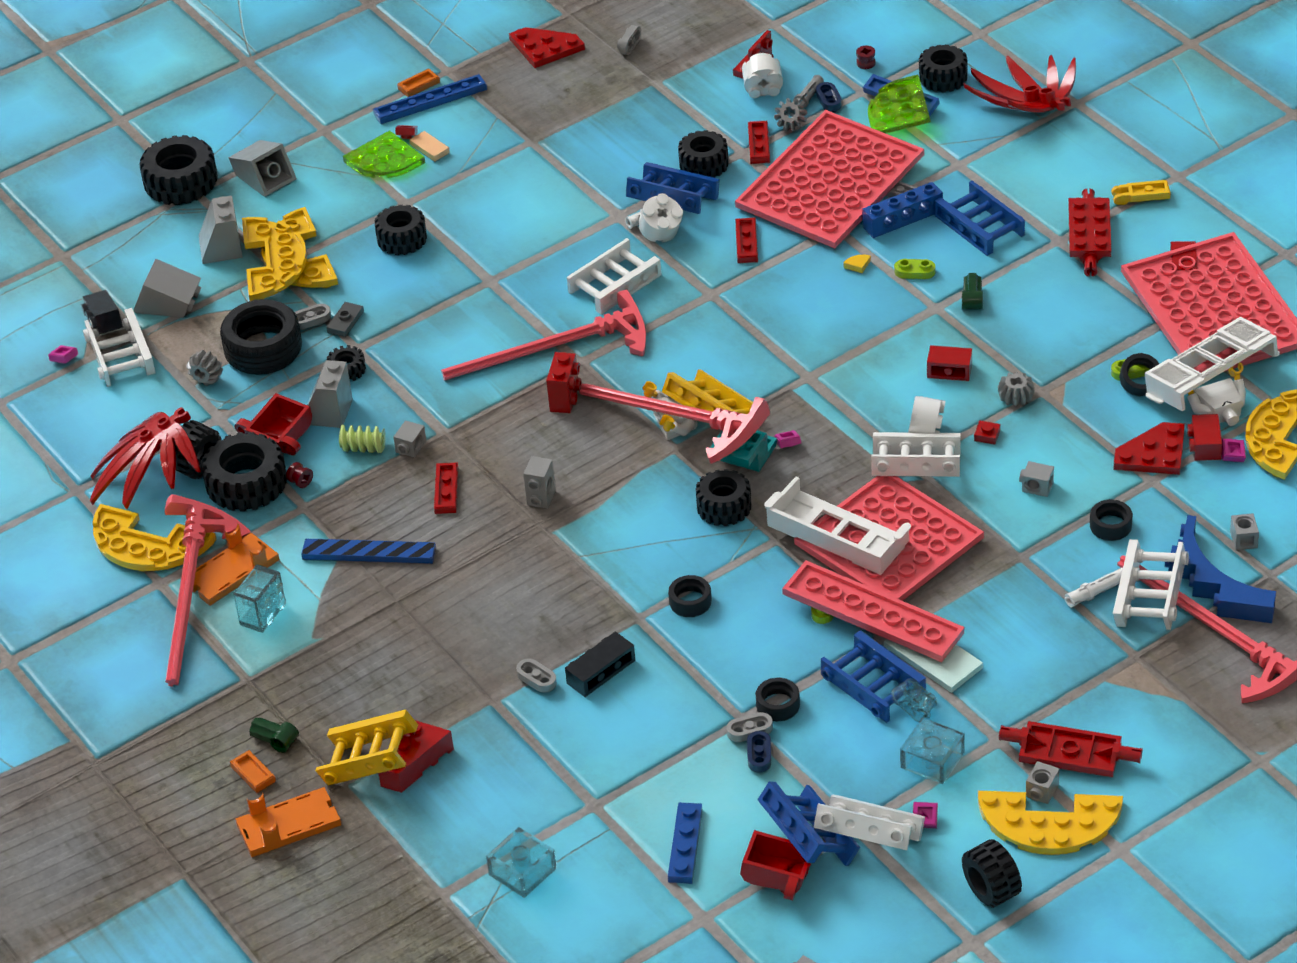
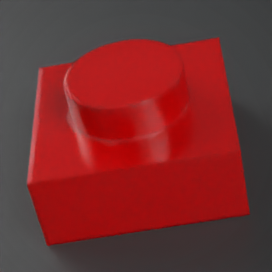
(406, 131)
(987, 432)

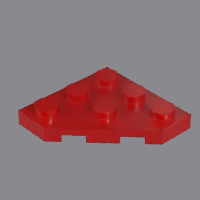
(545, 46)
(1153, 451)

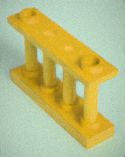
(705, 393)
(364, 732)

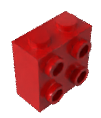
(563, 382)

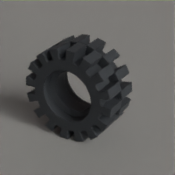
(352, 356)

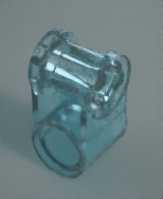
(914, 699)

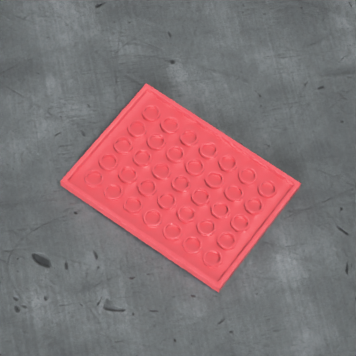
(829, 178)
(1202, 300)

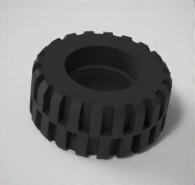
(178, 169)
(246, 489)

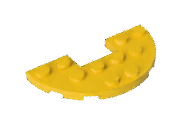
(284, 256)
(318, 270)
(1268, 431)
(138, 549)
(1046, 830)

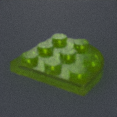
(898, 106)
(384, 156)

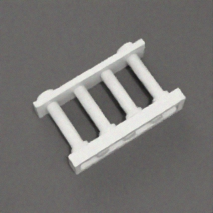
(632, 281)
(134, 336)
(916, 454)
(1132, 573)
(869, 822)

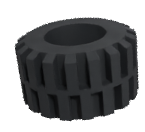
(943, 68)
(703, 153)
(400, 229)
(202, 439)
(723, 497)
(991, 873)

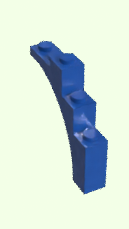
(1230, 596)

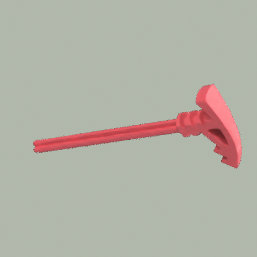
(619, 320)
(736, 427)
(200, 520)
(1268, 658)

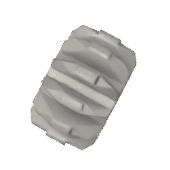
(783, 113)
(204, 368)
(1016, 389)

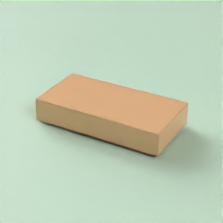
(429, 146)

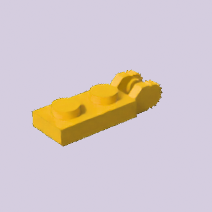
(1140, 192)

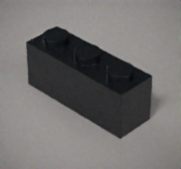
(101, 312)
(600, 664)

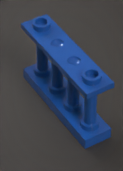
(677, 184)
(975, 232)
(878, 658)
(796, 826)

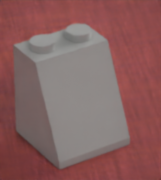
(263, 166)
(219, 232)
(167, 291)
(331, 395)

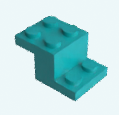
(753, 452)

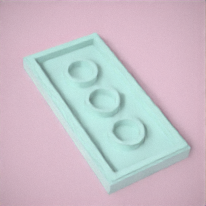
(950, 674)

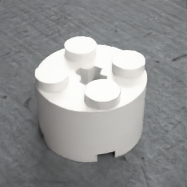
(762, 75)
(660, 218)
(926, 415)

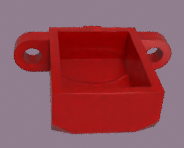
(280, 420)
(774, 864)

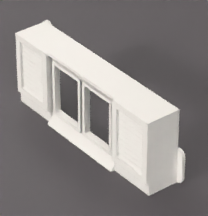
(1176, 376)
(796, 512)

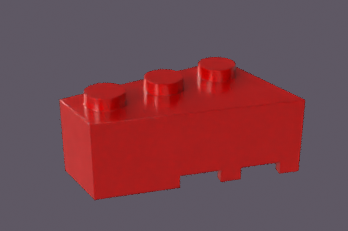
(419, 752)

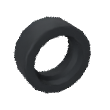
(1136, 359)
(1112, 508)
(686, 584)
(778, 686)

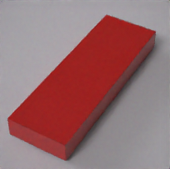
(758, 142)
(746, 240)
(446, 488)

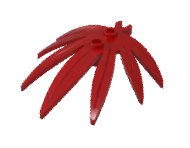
(1033, 96)
(144, 442)

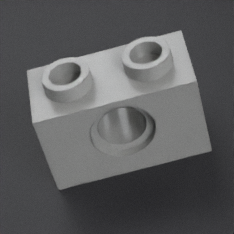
(539, 482)

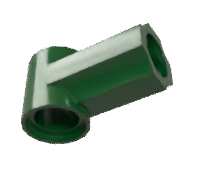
(972, 295)
(277, 735)

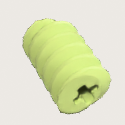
(362, 440)

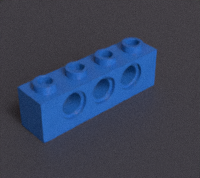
(901, 210)

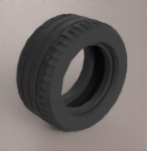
(264, 355)

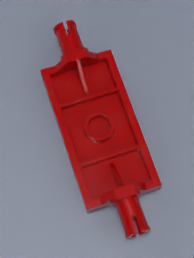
(1089, 229)
(1070, 748)

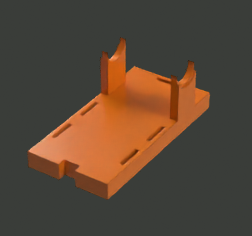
(232, 566)
(286, 821)

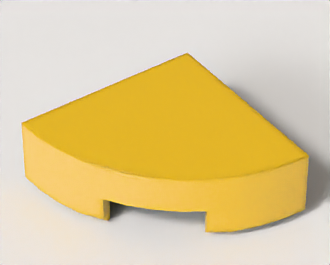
(857, 263)

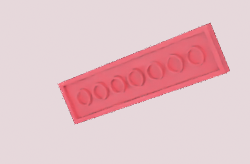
(873, 611)

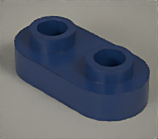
(829, 96)
(759, 751)

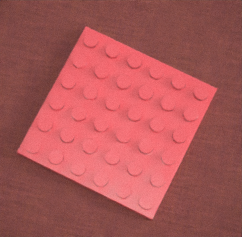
(934, 538)

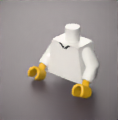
(1221, 398)
(670, 425)

